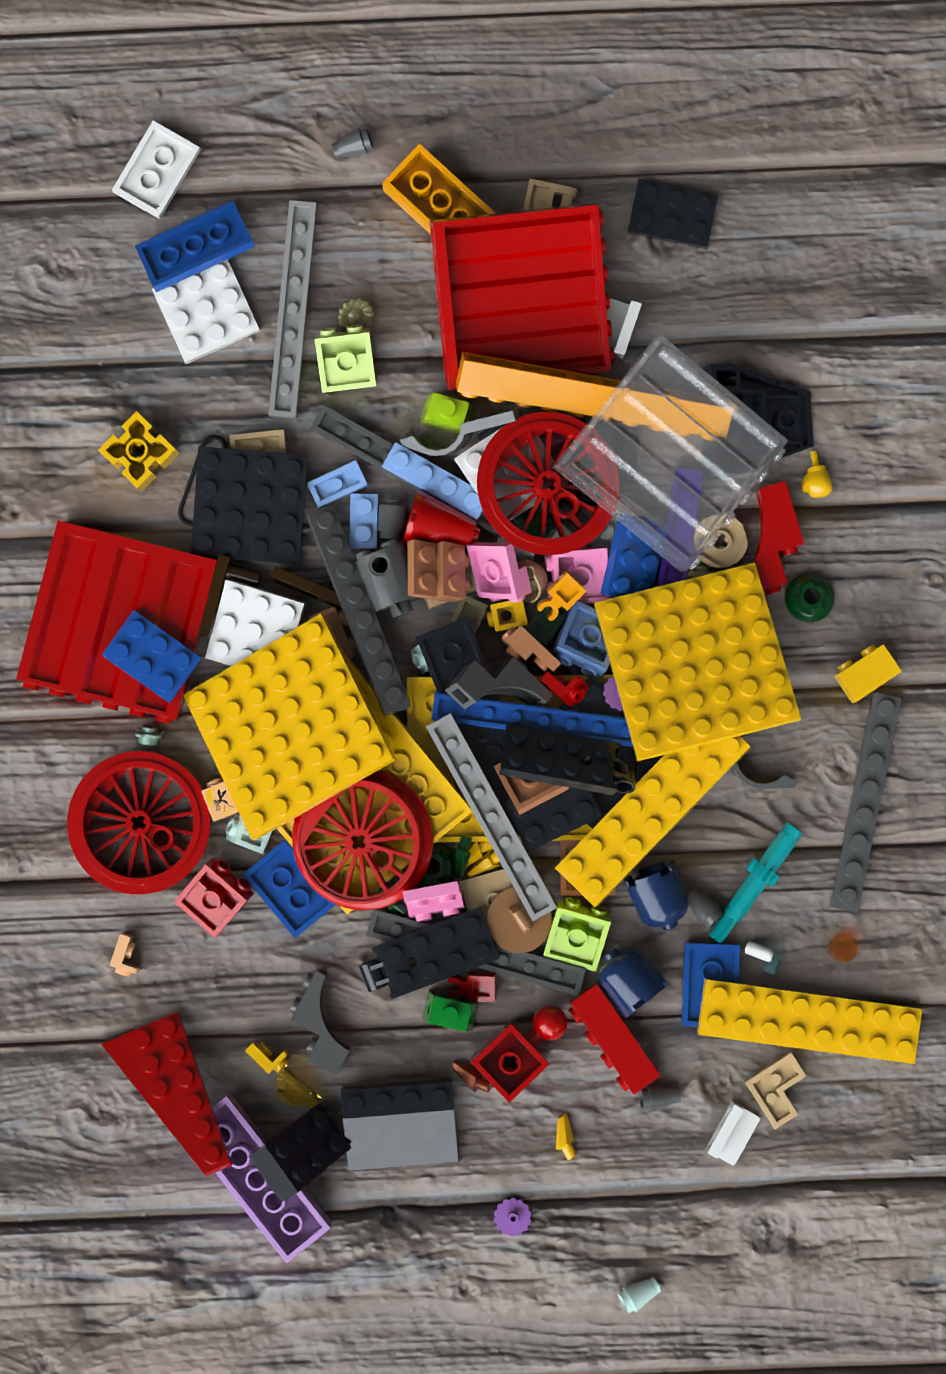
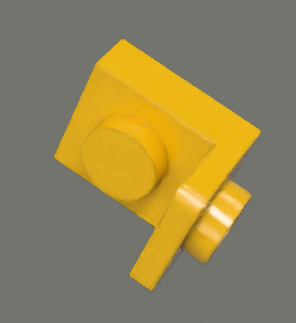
(262, 1055)

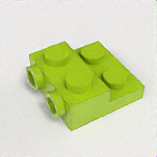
(577, 934)

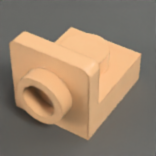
(123, 950)

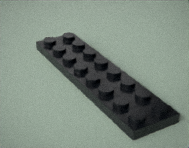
(446, 654)

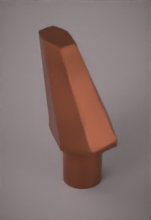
(471, 1077)

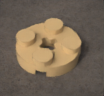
(732, 553)

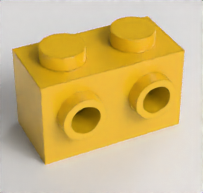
(866, 673)

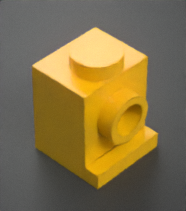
(515, 608)

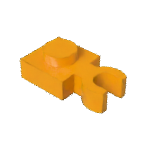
(564, 593)

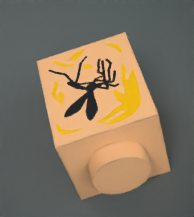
(219, 800)

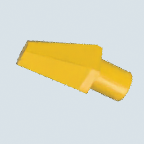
(476, 850)
(485, 864)
(565, 1137)

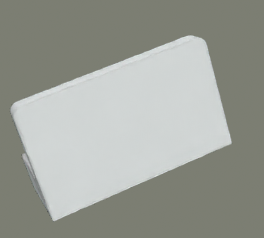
(623, 321)
(732, 1133)

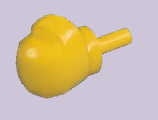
(817, 480)

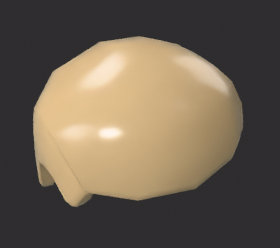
(537, 578)

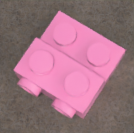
(584, 565)
(497, 572)
(433, 900)

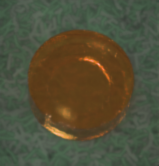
(842, 948)

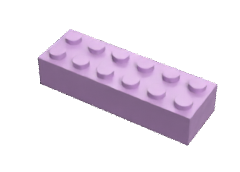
(286, 1224)

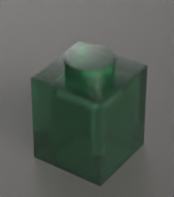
(542, 628)

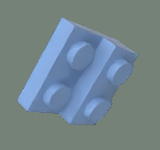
(582, 641)

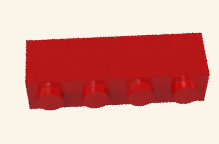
(614, 1039)

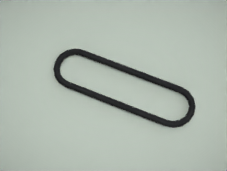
(191, 479)

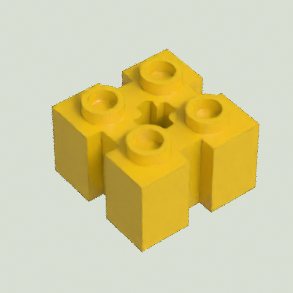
(138, 434)

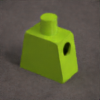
(446, 413)

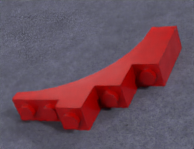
(777, 534)

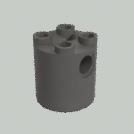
(387, 588)

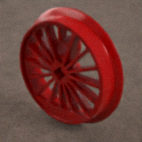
(509, 442)
(94, 790)
(419, 860)

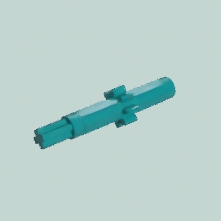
(761, 874)

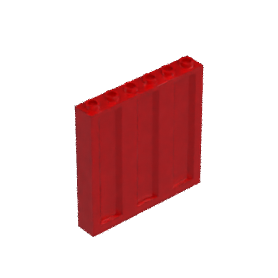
(524, 288)
(85, 599)

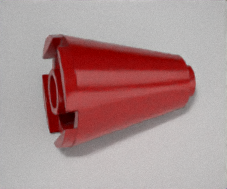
(439, 522)

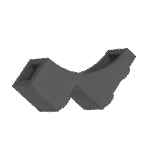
(509, 679)
(327, 1050)

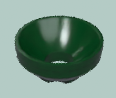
(799, 607)
(447, 870)

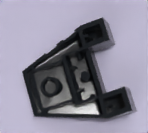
(777, 403)

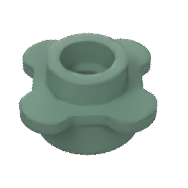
(149, 734)

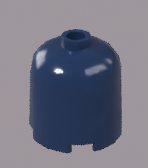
(658, 895)
(630, 979)

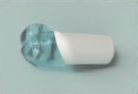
(766, 954)

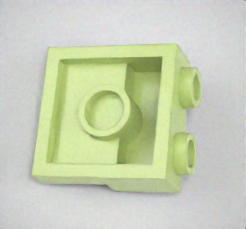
(345, 359)

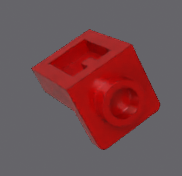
(568, 692)

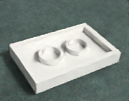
(156, 169)

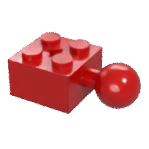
(548, 1024)

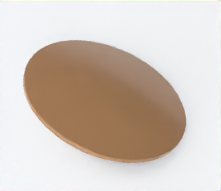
(512, 926)

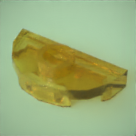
(294, 1090)

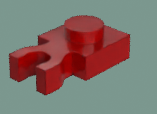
(477, 986)

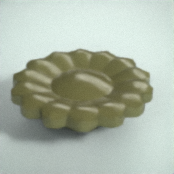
(355, 312)

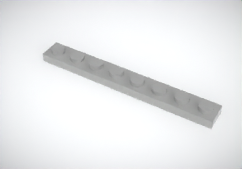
(292, 309)
(491, 816)

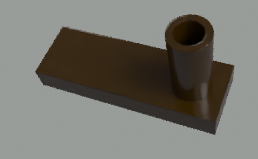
(224, 571)
(305, 587)

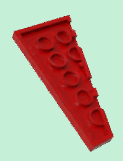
(168, 1077)

